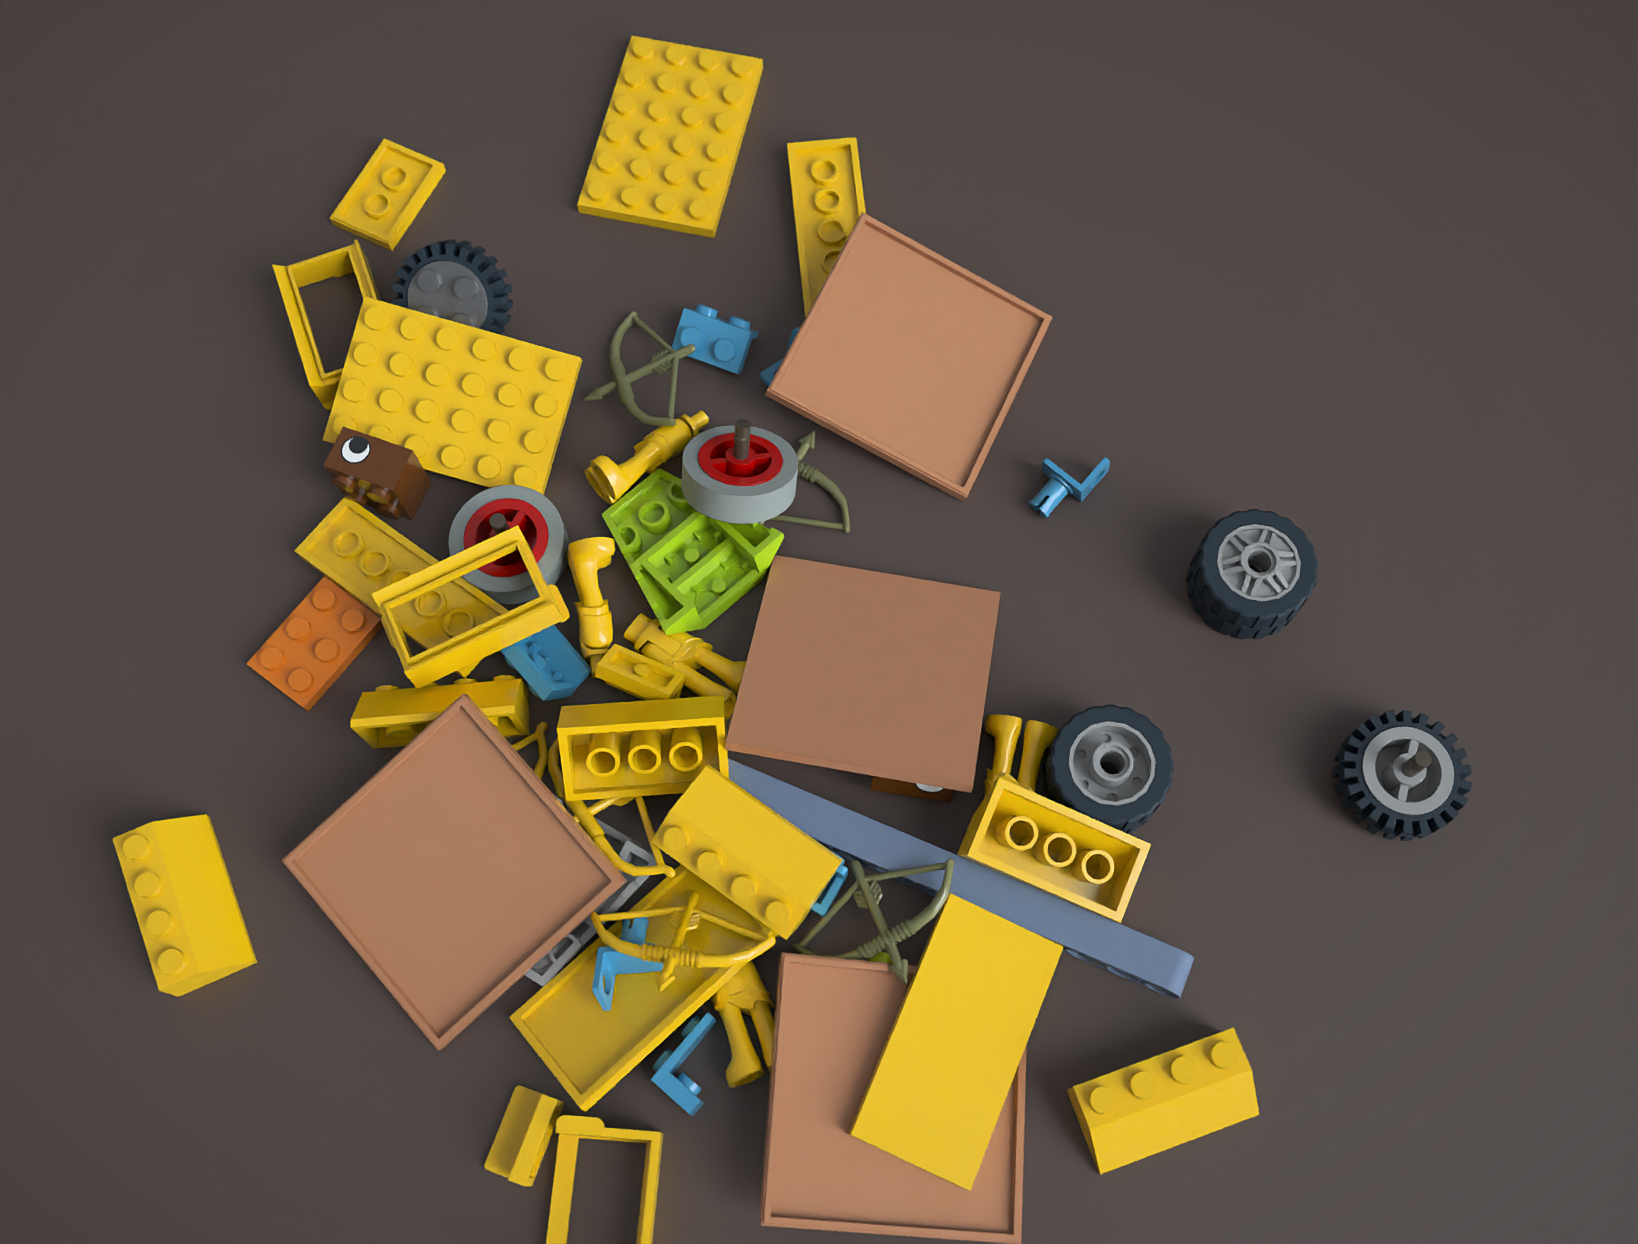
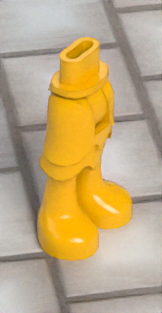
(613, 480)
(594, 616)
(687, 655)
(1005, 731)
(746, 995)

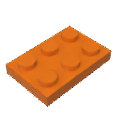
(316, 643)

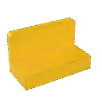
(639, 675)
(524, 1136)

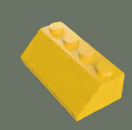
(398, 715)
(640, 746)
(1054, 849)
(747, 851)
(184, 903)
(1165, 1100)

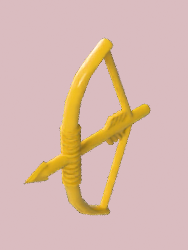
(674, 955)

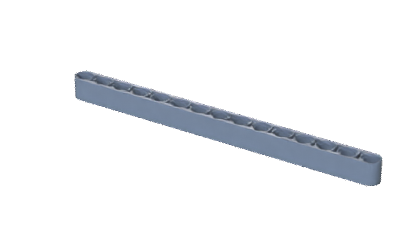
(888, 849)

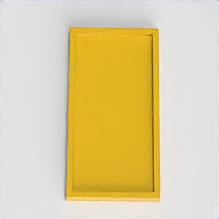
(956, 1042)
(597, 1048)

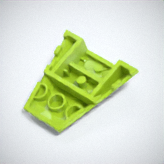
(683, 559)

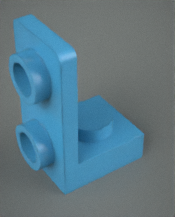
(683, 1089)

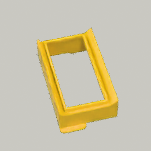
(309, 271)
(480, 640)
(575, 1127)

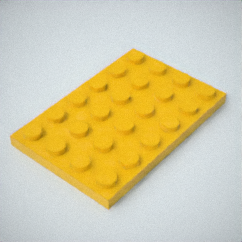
(671, 136)
(455, 396)

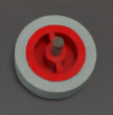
(739, 473)
(498, 511)

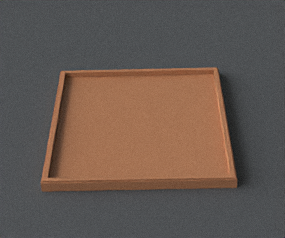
(910, 357)
(867, 673)
(453, 871)
(818, 1177)

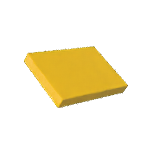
(388, 194)

